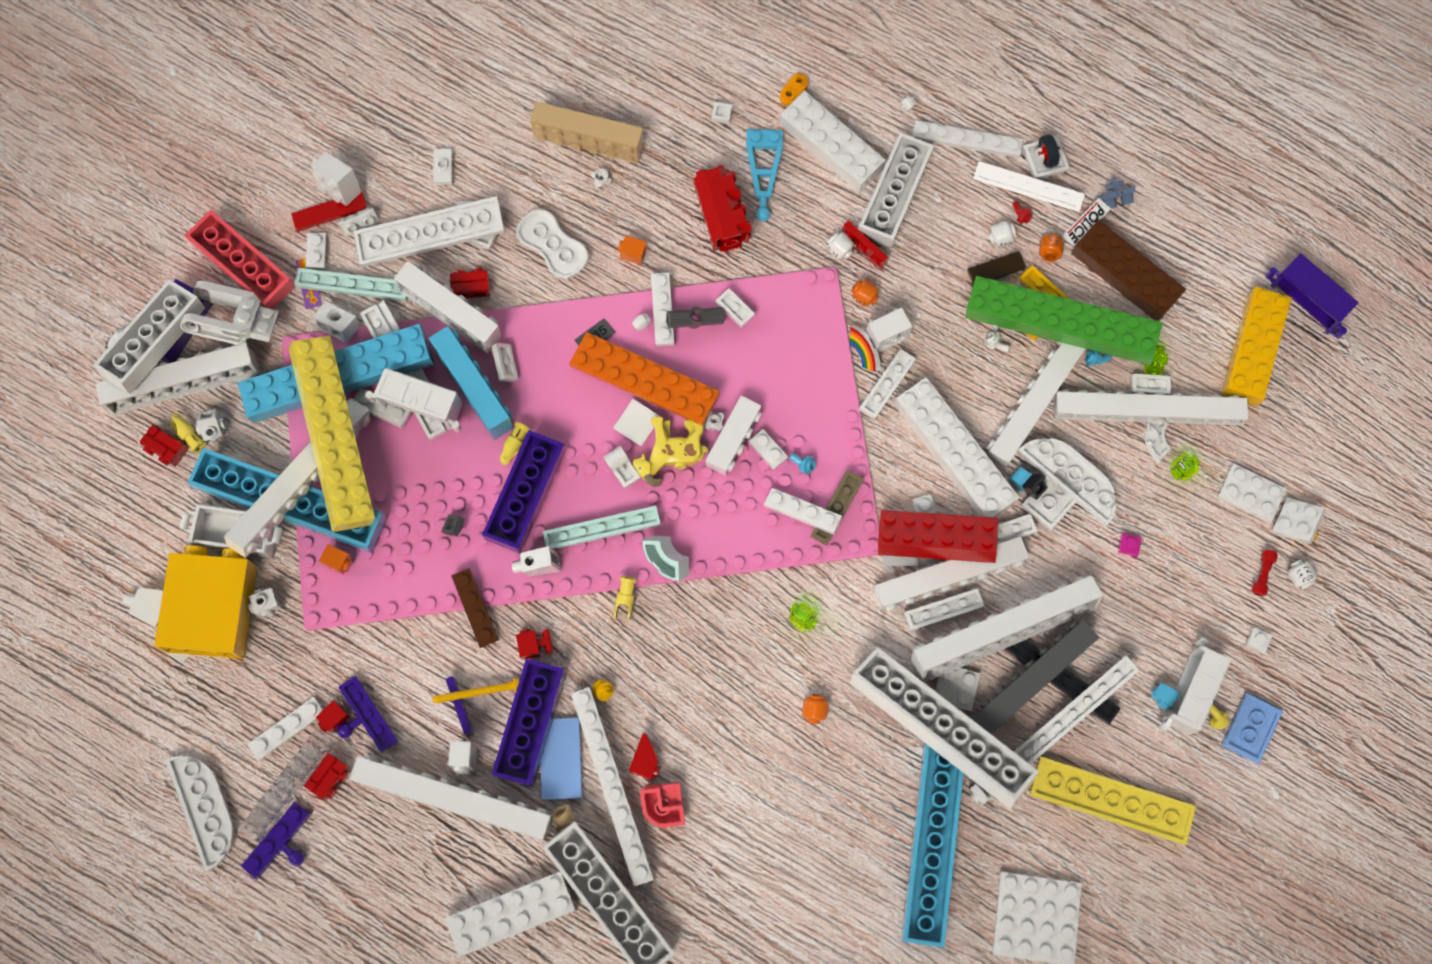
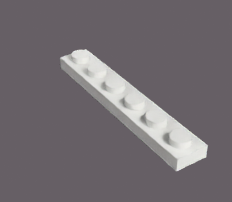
(967, 139)
(1029, 186)

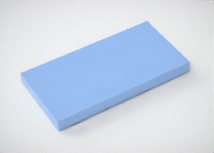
(562, 761)

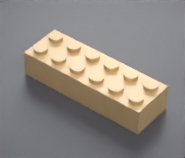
(587, 132)

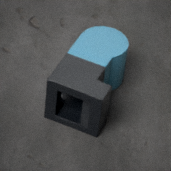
(1027, 482)

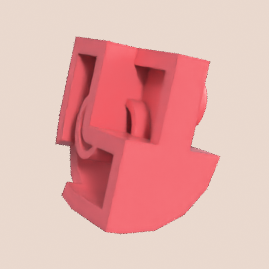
(663, 804)

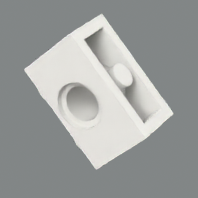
(336, 321)

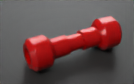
(1260, 587)

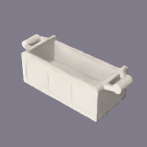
(417, 397)
(213, 523)
(1196, 689)

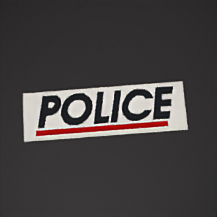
(1085, 222)

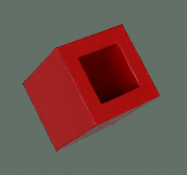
(332, 717)

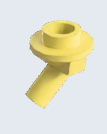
(1219, 719)

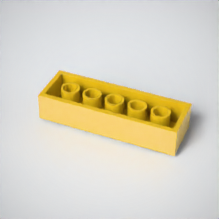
(1256, 345)

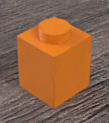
(632, 249)
(336, 559)

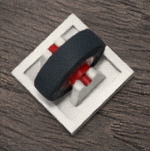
(1046, 157)

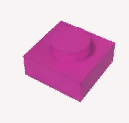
(1129, 545)

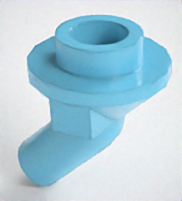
(1093, 358)
(806, 465)

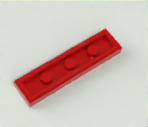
(326, 213)

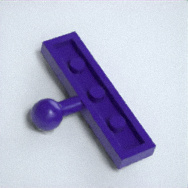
(367, 715)
(277, 841)

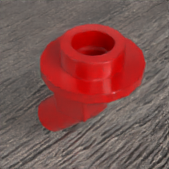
(1024, 215)

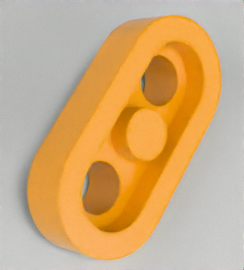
(793, 88)

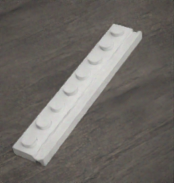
(381, 322)

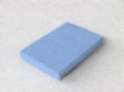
(1252, 728)

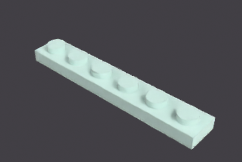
(348, 284)
(602, 528)

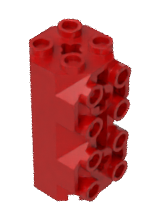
(722, 208)

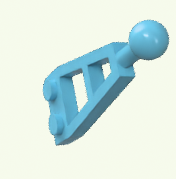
(764, 141)

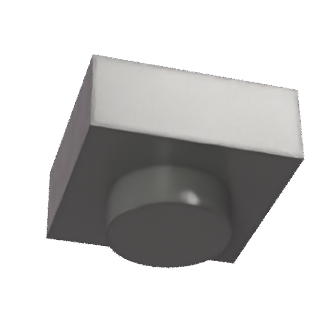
(453, 525)

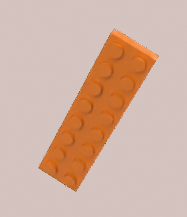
(644, 379)

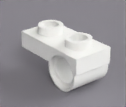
(621, 467)

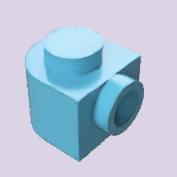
(1165, 696)

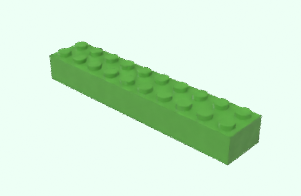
(1064, 320)

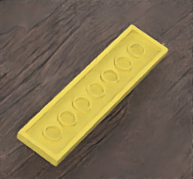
(1113, 801)

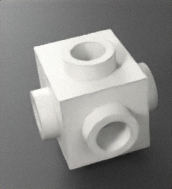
(210, 425)
(264, 602)

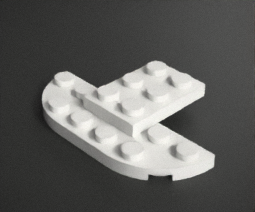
(1069, 481)

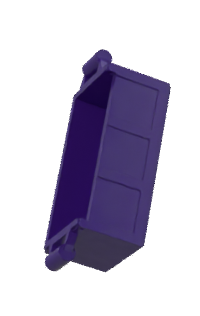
(1315, 293)

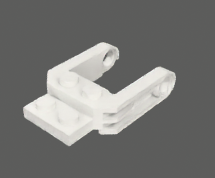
(248, 321)

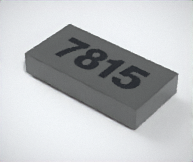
(601, 330)

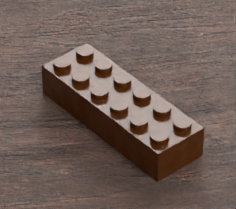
(1128, 271)

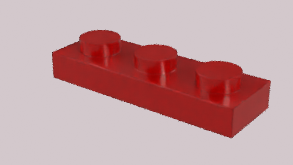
(864, 245)

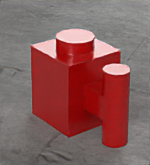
(530, 645)

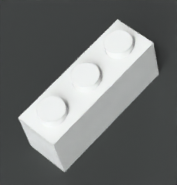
(463, 757)

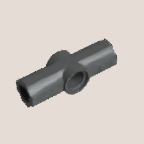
(684, 318)

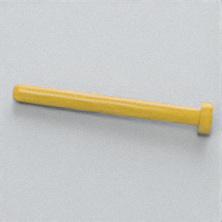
(477, 691)

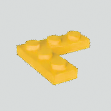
(1035, 280)

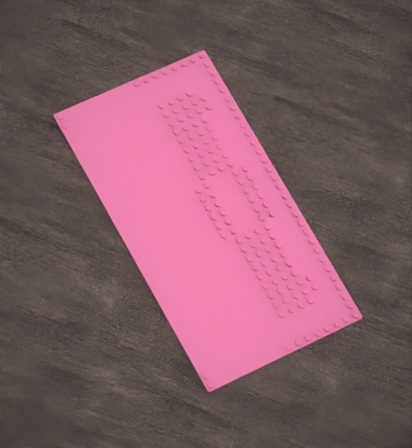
(785, 359)

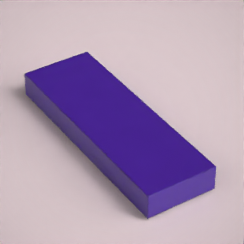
(460, 708)

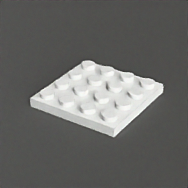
(1036, 918)

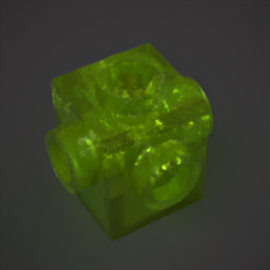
(1157, 365)

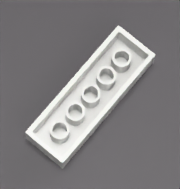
(831, 141)
(895, 189)
(448, 307)
(147, 337)
(510, 914)

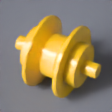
(602, 690)

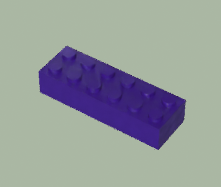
(524, 491)
(529, 723)

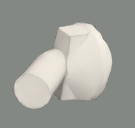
(992, 341)

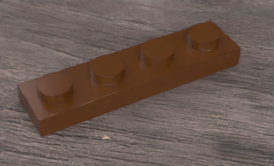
(474, 608)

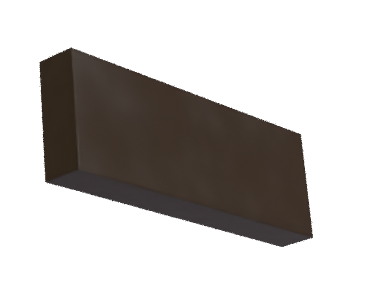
(998, 267)

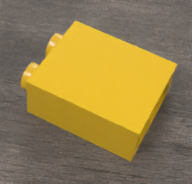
(206, 603)

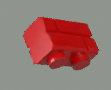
(470, 284)
(163, 445)
(327, 777)

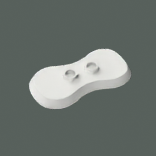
(561, 253)

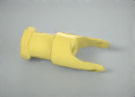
(187, 434)
(513, 443)
(625, 595)

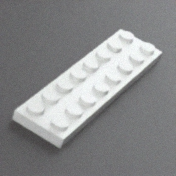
(429, 231)

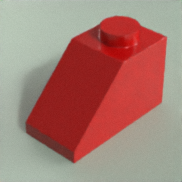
(645, 761)

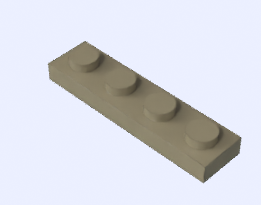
(840, 502)

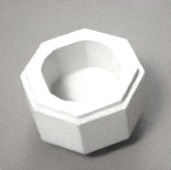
(641, 322)

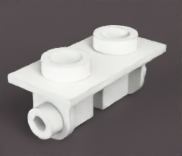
(363, 220)

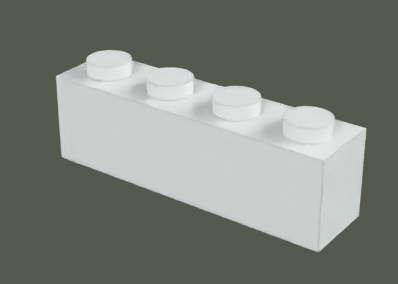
(733, 435)

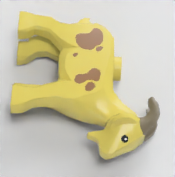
(671, 451)

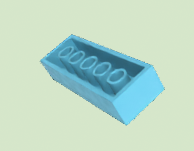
(472, 382)

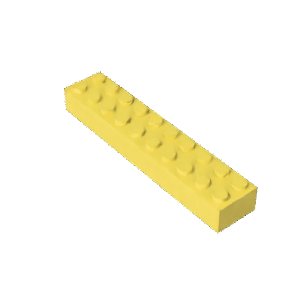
(331, 433)

